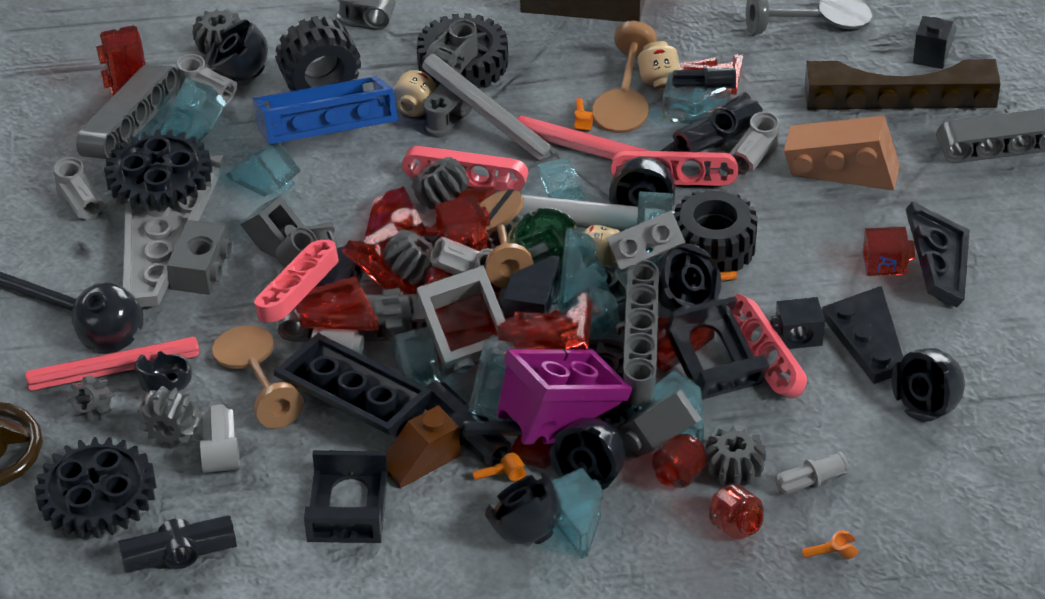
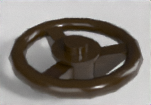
(14, 433)

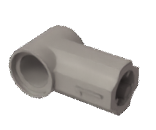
(194, 67)
(757, 141)
(76, 188)
(456, 257)
(219, 445)

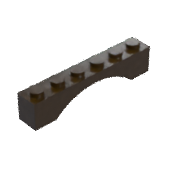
(840, 86)

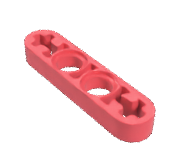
(675, 160)
(468, 161)
(296, 281)
(767, 343)

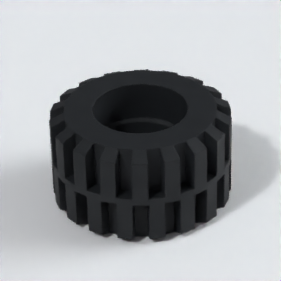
(313, 40)
(719, 225)

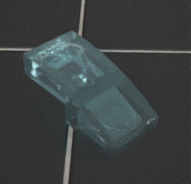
(560, 180)

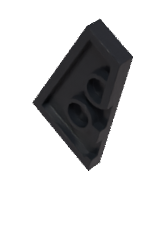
(941, 253)
(866, 332)

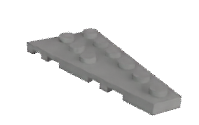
(152, 238)

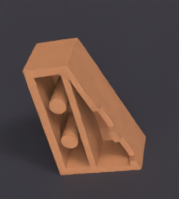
(844, 152)

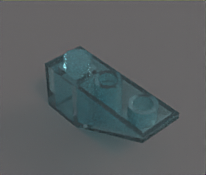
(193, 110)
(585, 274)

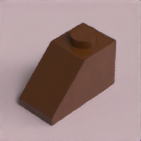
(423, 446)

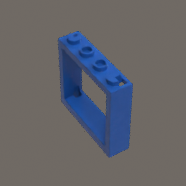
(324, 109)

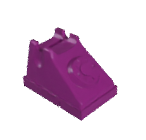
(555, 388)

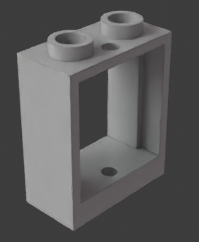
(656, 233)
(450, 291)

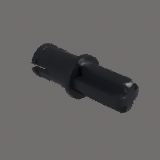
(705, 78)

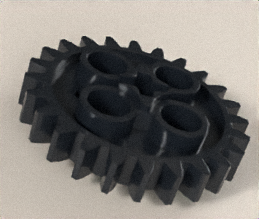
(158, 170)
(95, 487)

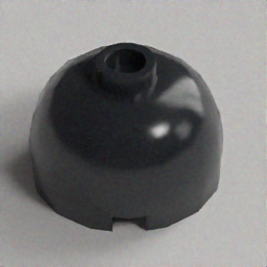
(240, 53)
(641, 175)
(687, 278)
(106, 317)
(928, 383)
(590, 446)
(526, 511)

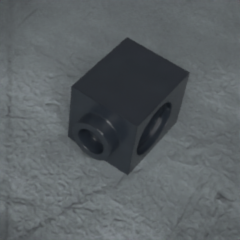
(799, 322)

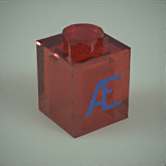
(887, 251)

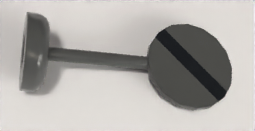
(840, 13)

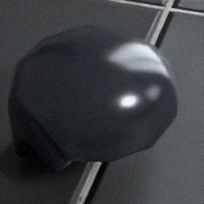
(165, 370)

